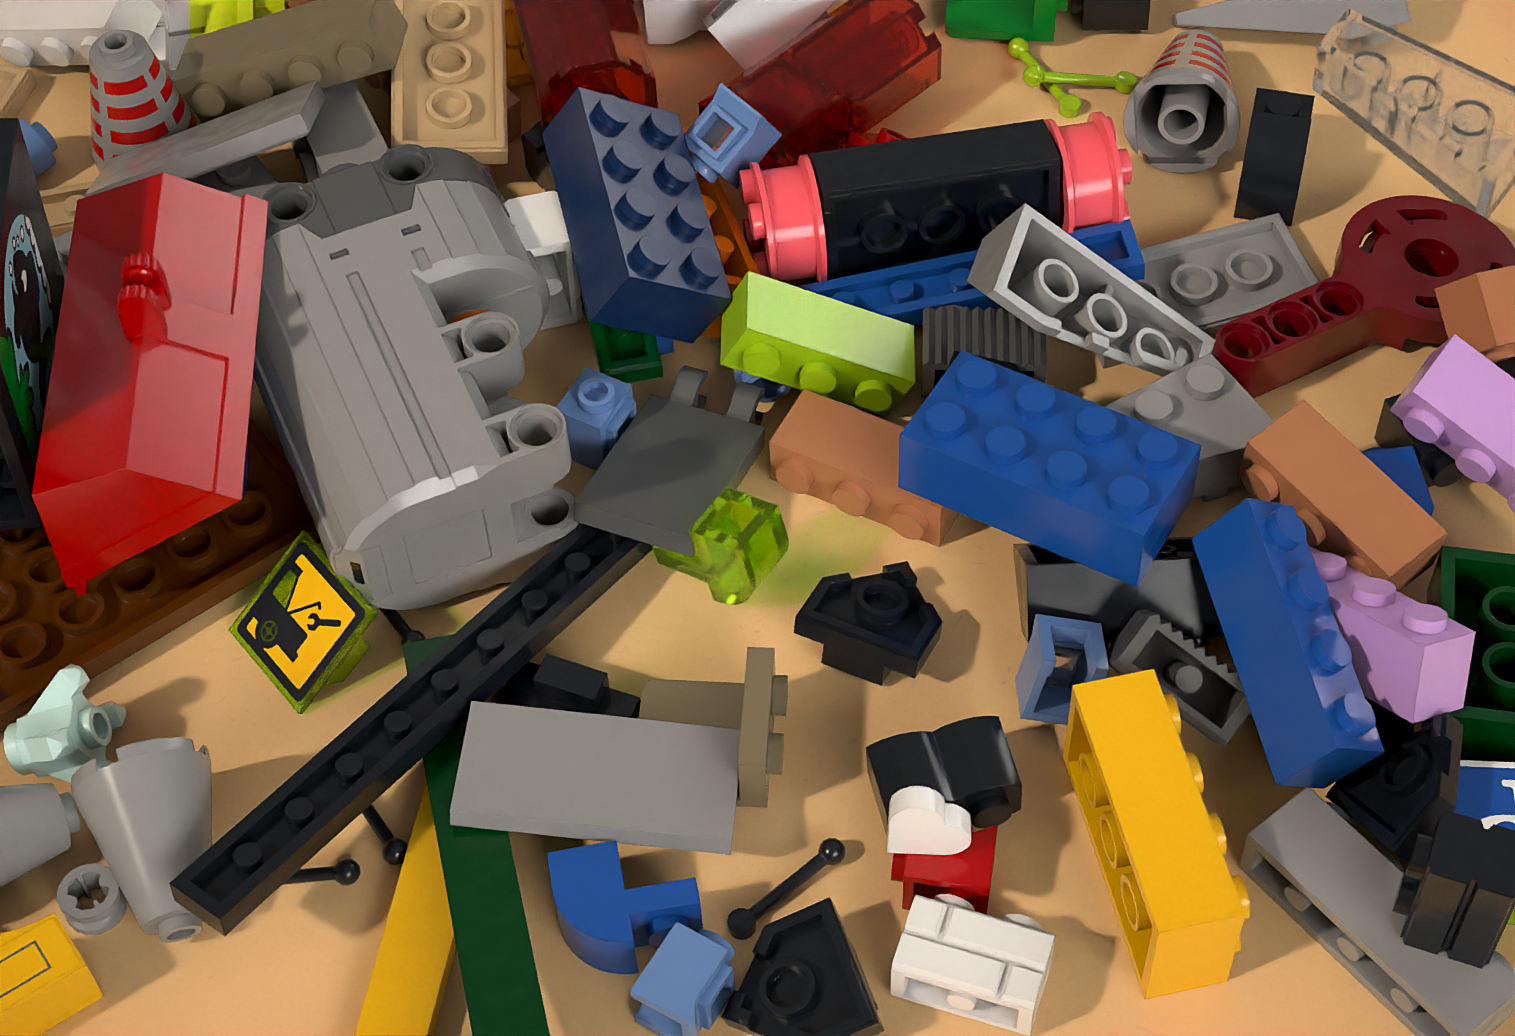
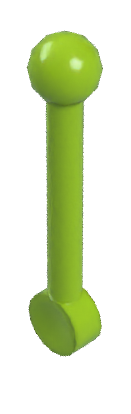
(1123, 81)
(1068, 104)

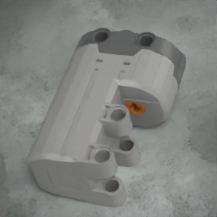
(383, 362)

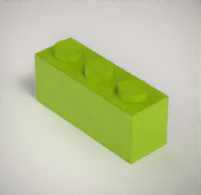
(817, 344)

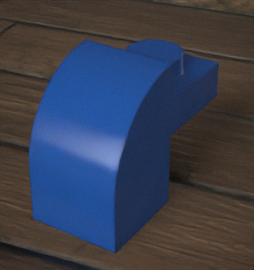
(606, 921)

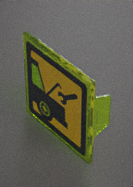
(304, 624)

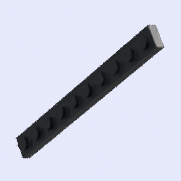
(401, 728)

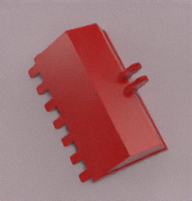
(149, 370)

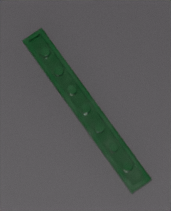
(482, 899)

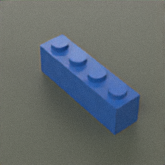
(1287, 645)

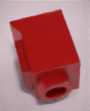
(959, 874)

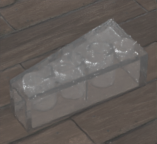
(1423, 108)

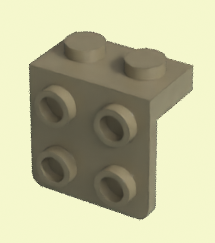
(735, 706)

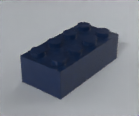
(635, 217)

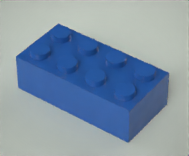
(1048, 467)

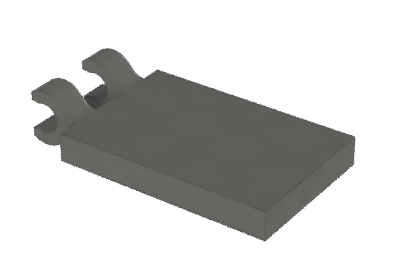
(673, 464)

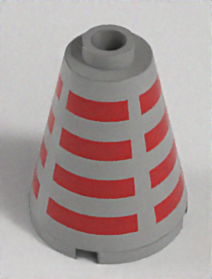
(131, 97)
(1184, 106)

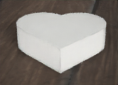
(926, 824)

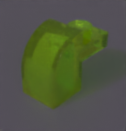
(734, 545)

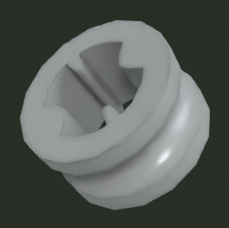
(79, 883)

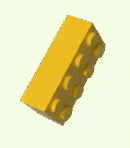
(1154, 834)

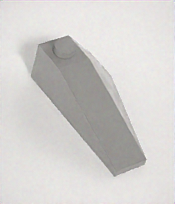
(1290, 15)
(1080, 297)

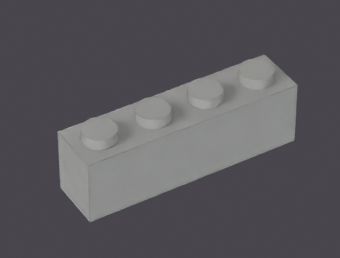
(1345, 899)

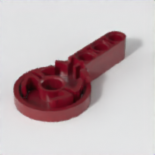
(1370, 293)

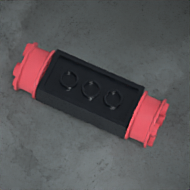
(928, 195)

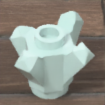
(62, 729)

